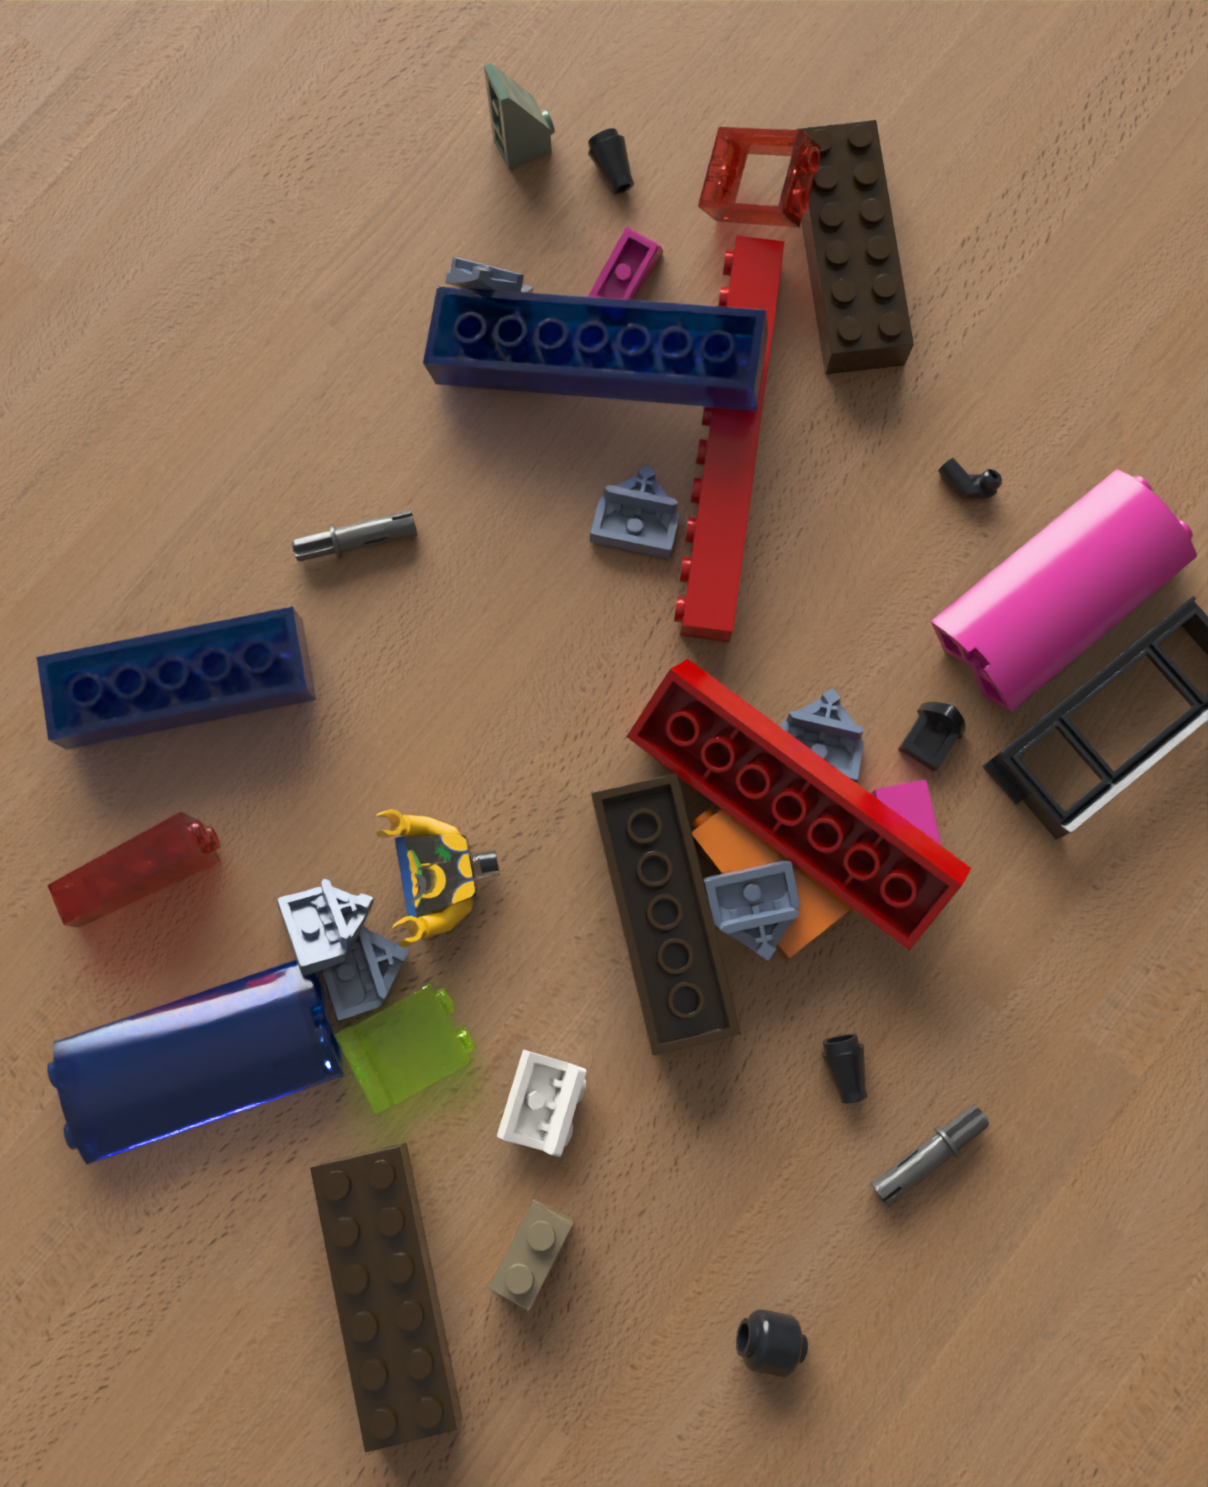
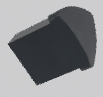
(933, 733)

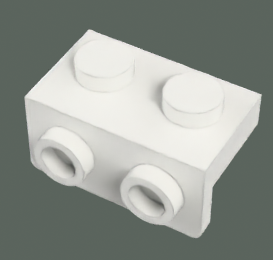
(542, 1103)

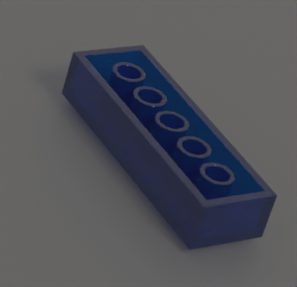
(175, 678)

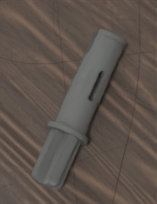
(355, 536)
(930, 1155)

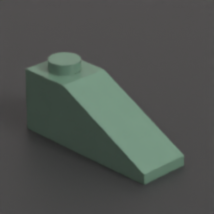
(516, 120)

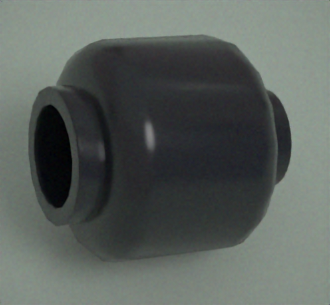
(771, 1343)

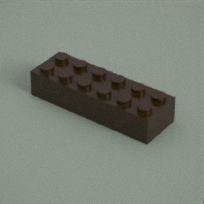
(854, 253)
(665, 914)
(386, 1297)

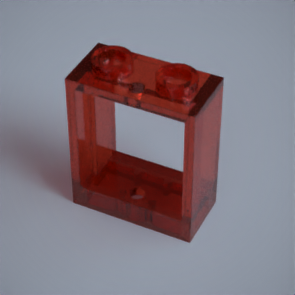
(728, 165)

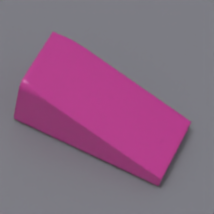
(627, 267)

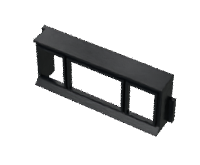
(1022, 785)

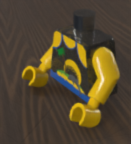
(435, 873)

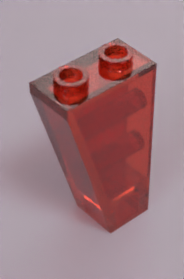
(135, 869)

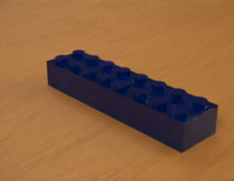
(597, 347)

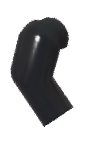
(970, 485)

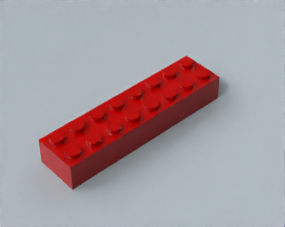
(798, 803)

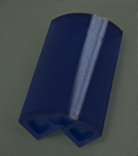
(194, 1061)

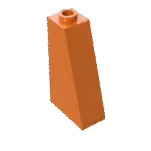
(733, 847)

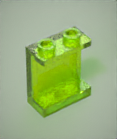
(406, 1047)

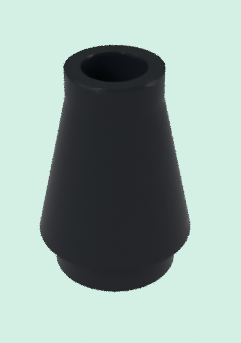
(611, 158)
(846, 1065)

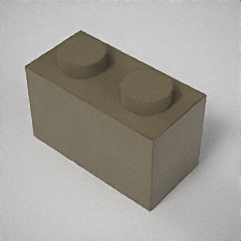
(531, 1254)

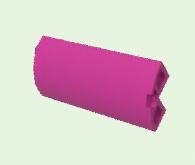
(1065, 588)

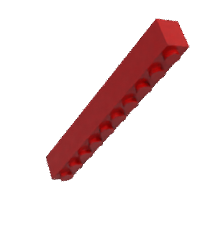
(728, 463)

